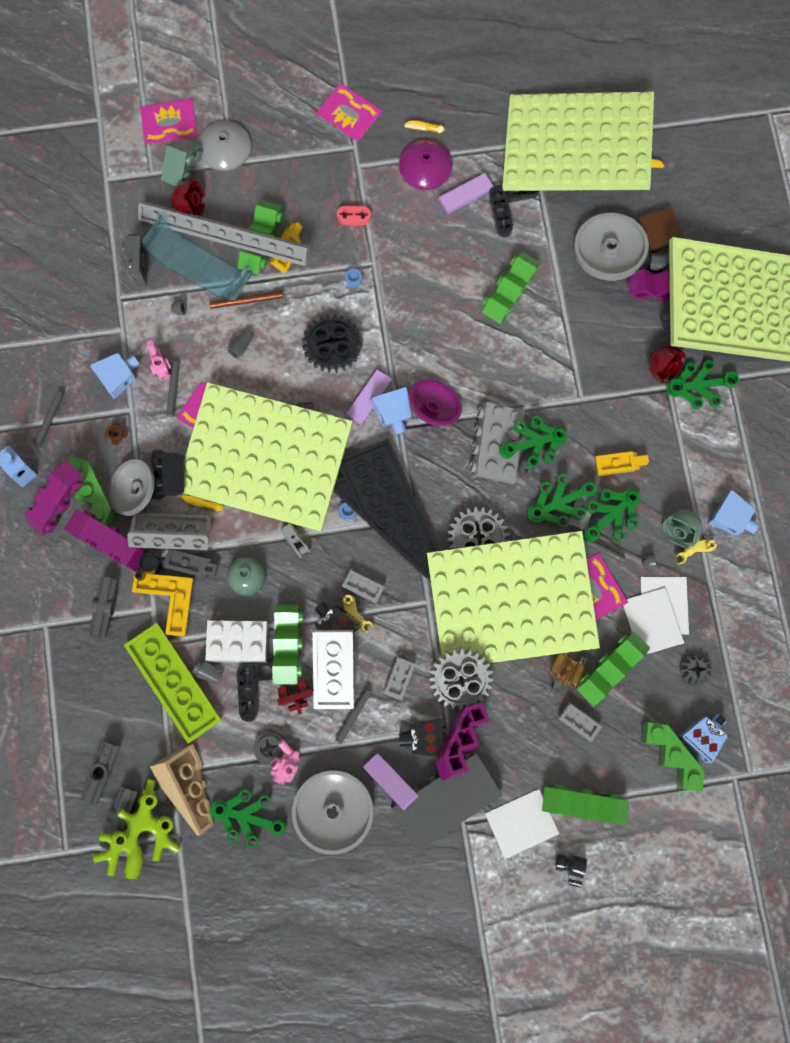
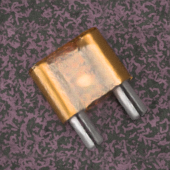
(567, 670)

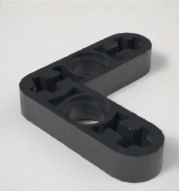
(505, 198)
(254, 677)

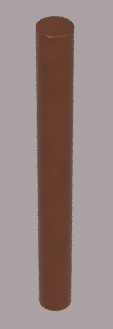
(246, 299)

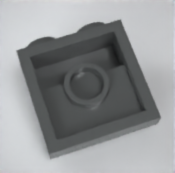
(137, 258)

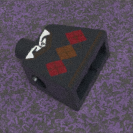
(335, 619)
(424, 738)

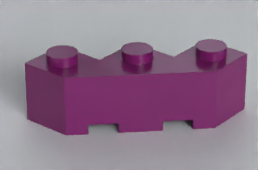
(645, 284)
(54, 498)
(104, 539)
(460, 740)

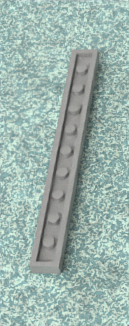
(225, 233)

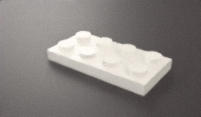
(333, 669)

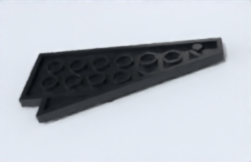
(383, 498)

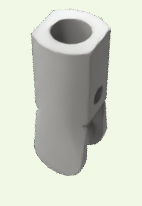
(293, 538)

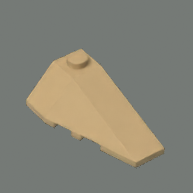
(183, 784)

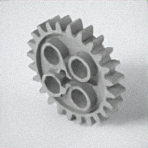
(460, 538)
(457, 661)

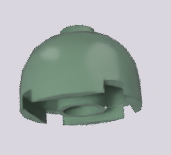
(683, 527)
(246, 576)

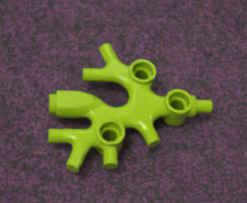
(137, 823)

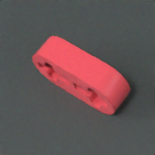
(353, 215)

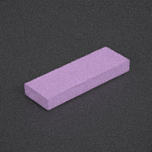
(465, 193)
(361, 407)
(390, 781)

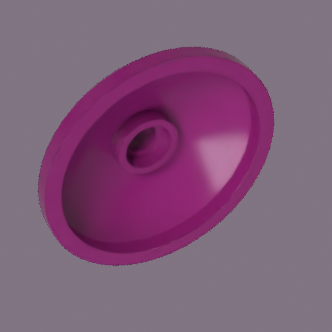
(422, 172)
(435, 402)

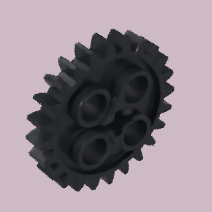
(329, 327)

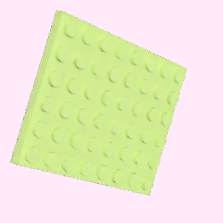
(579, 141)
(729, 299)
(265, 456)
(514, 598)

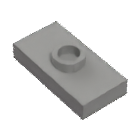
(581, 502)
(363, 586)
(399, 678)
(580, 722)

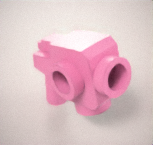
(159, 365)
(284, 768)

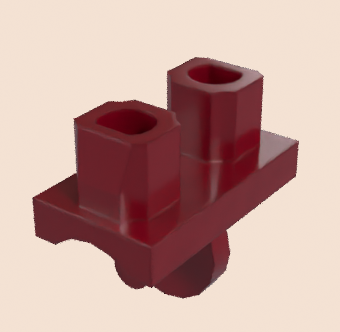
(303, 692)

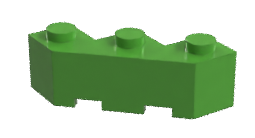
(266, 221)
(510, 287)
(93, 492)
(287, 644)
(612, 668)
(674, 755)
(585, 805)

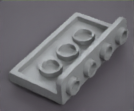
(491, 432)
(170, 531)

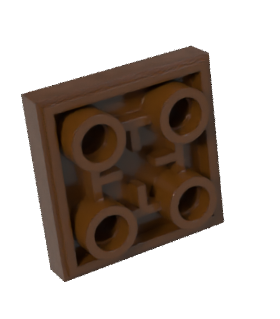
(660, 228)

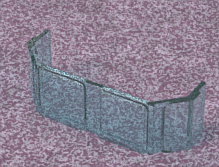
(194, 262)

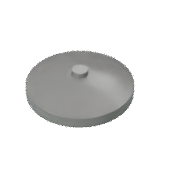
(611, 246)
(332, 812)

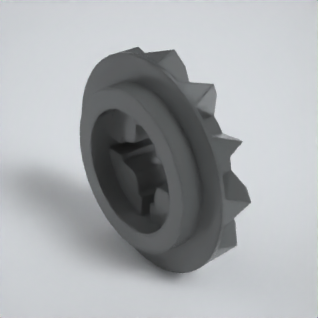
(691, 677)
(260, 743)

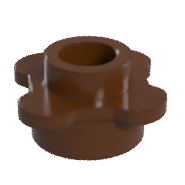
(115, 428)

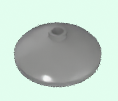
(224, 154)
(131, 487)

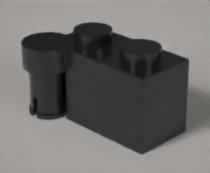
(168, 473)

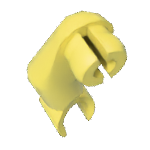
(700, 546)
(350, 606)

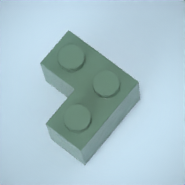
(178, 160)

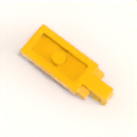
(290, 234)
(619, 463)

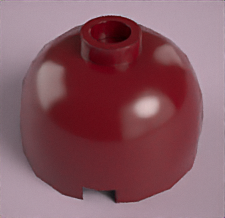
(187, 197)
(665, 362)

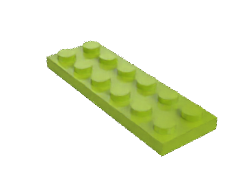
(172, 683)

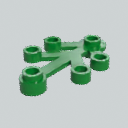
(699, 385)
(536, 441)
(559, 502)
(614, 512)
(244, 817)

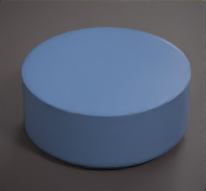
(353, 277)
(346, 512)

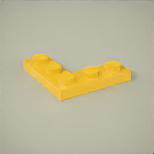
(180, 591)

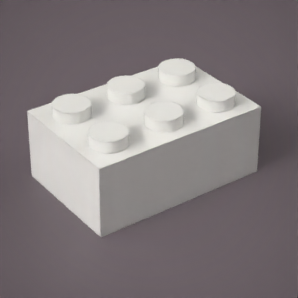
(237, 641)

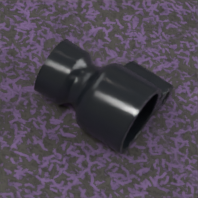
(148, 564)
(575, 866)

